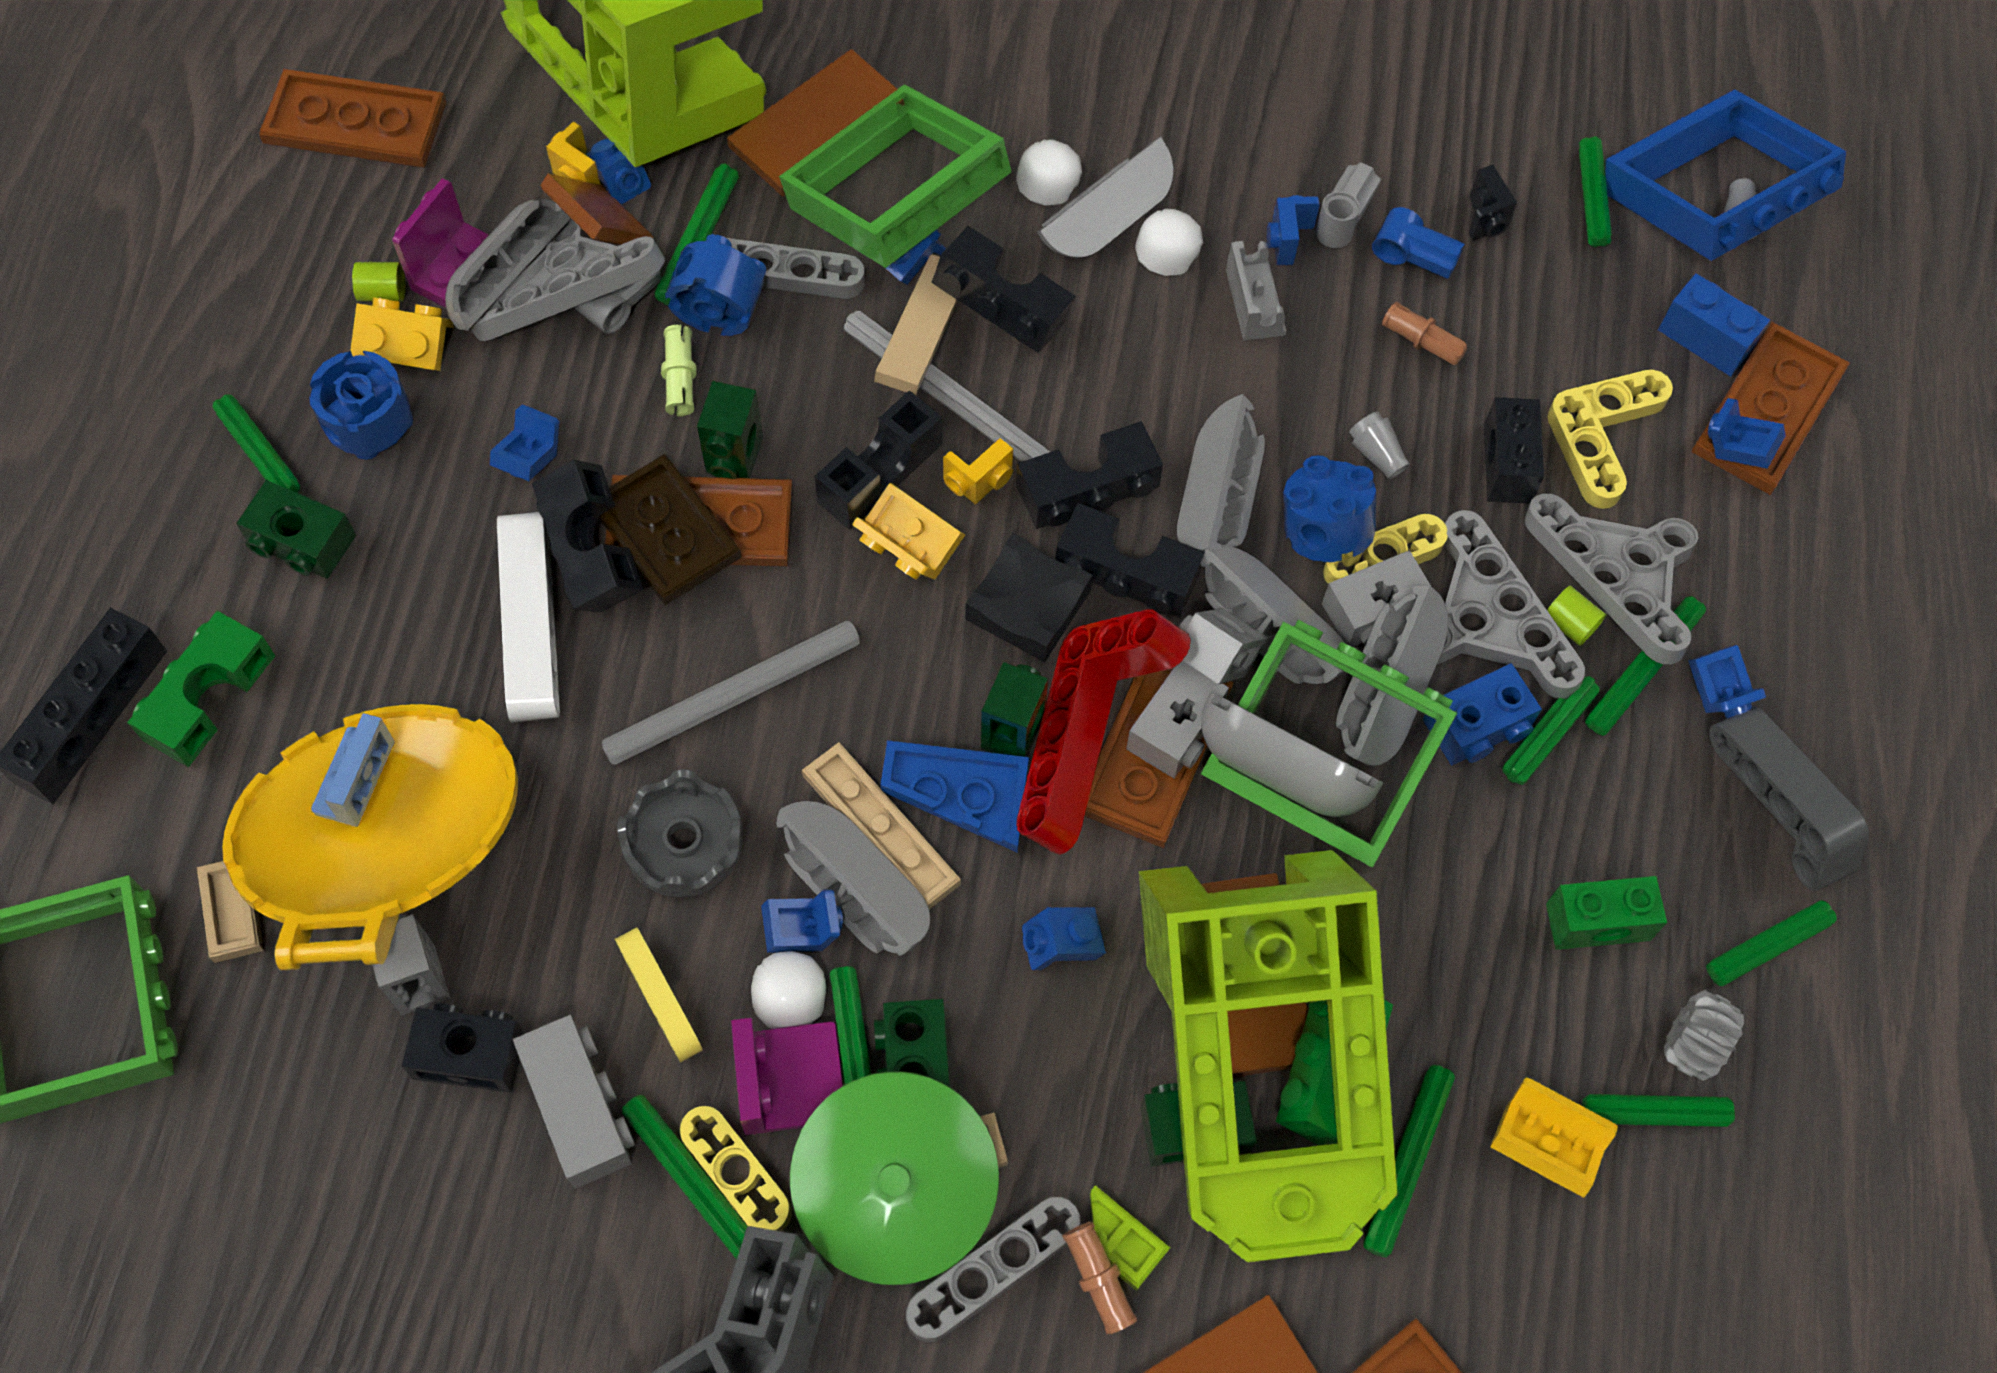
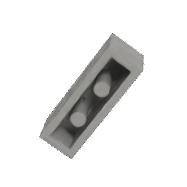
(574, 1101)

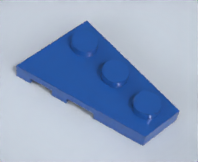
(959, 786)

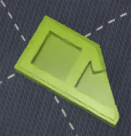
(1125, 1239)

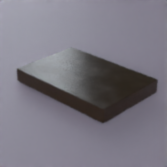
(667, 530)

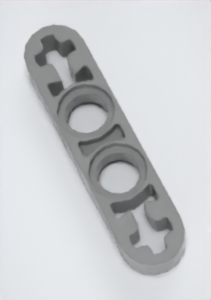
(787, 258)
(988, 1262)

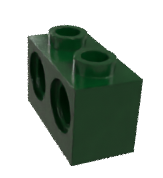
(924, 1055)

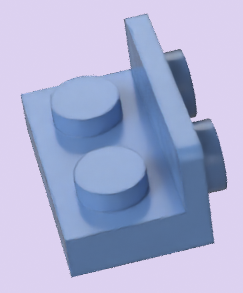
(354, 771)

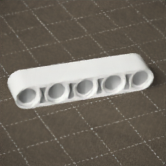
(527, 618)

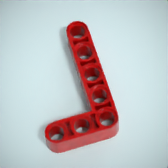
(1078, 713)

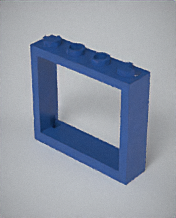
(1633, 171)

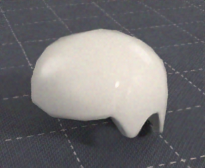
(1048, 172)
(1169, 242)
(788, 990)

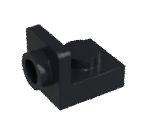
(1492, 204)

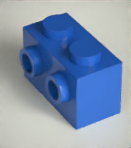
(1713, 324)
(1488, 713)

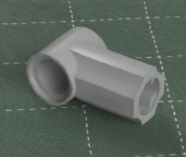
(1346, 205)
(613, 309)

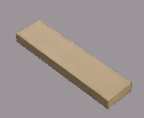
(916, 334)
(853, 792)

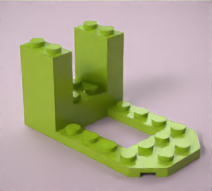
(634, 78)
(1267, 950)

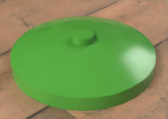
(894, 1178)

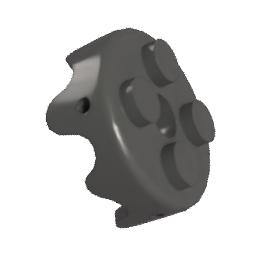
(677, 804)

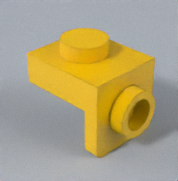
(568, 155)
(987, 472)

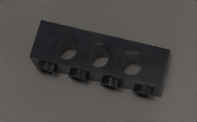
(81, 706)

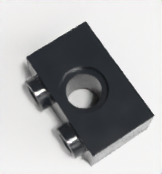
(1513, 450)
(487, 1066)

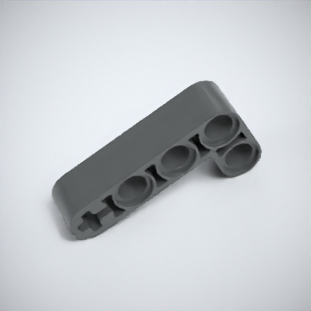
(1805, 802)

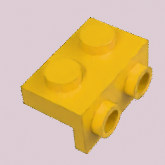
(400, 335)
(910, 533)
(1554, 1136)

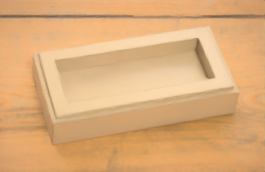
(229, 921)

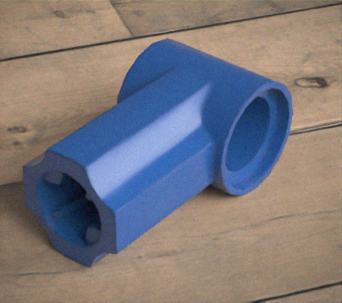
(1406, 239)

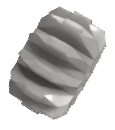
(1704, 1035)

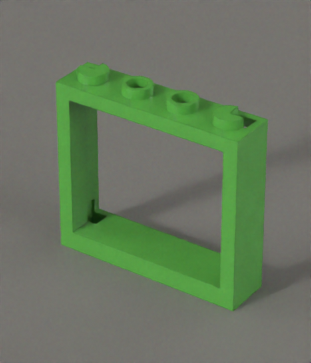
(977, 169)
(1388, 681)
(152, 994)

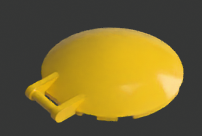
(423, 830)

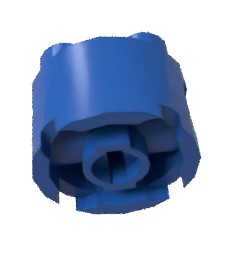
(715, 286)
(360, 403)
(1330, 509)

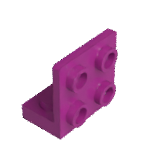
(435, 242)
(783, 1073)

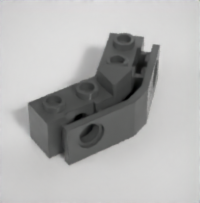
(764, 1310)

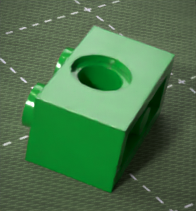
(1606, 912)

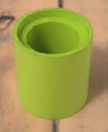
(378, 280)
(1576, 615)

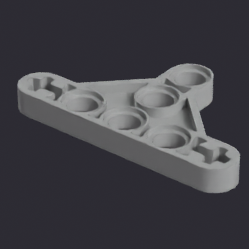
(567, 275)
(1609, 551)
(1504, 631)

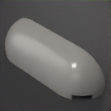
(1110, 203)
(501, 259)
(1222, 478)
(1263, 602)
(1410, 641)
(1284, 761)
(872, 893)

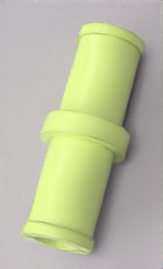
(678, 370)

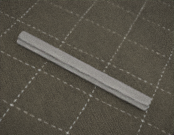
(950, 393)
(730, 692)

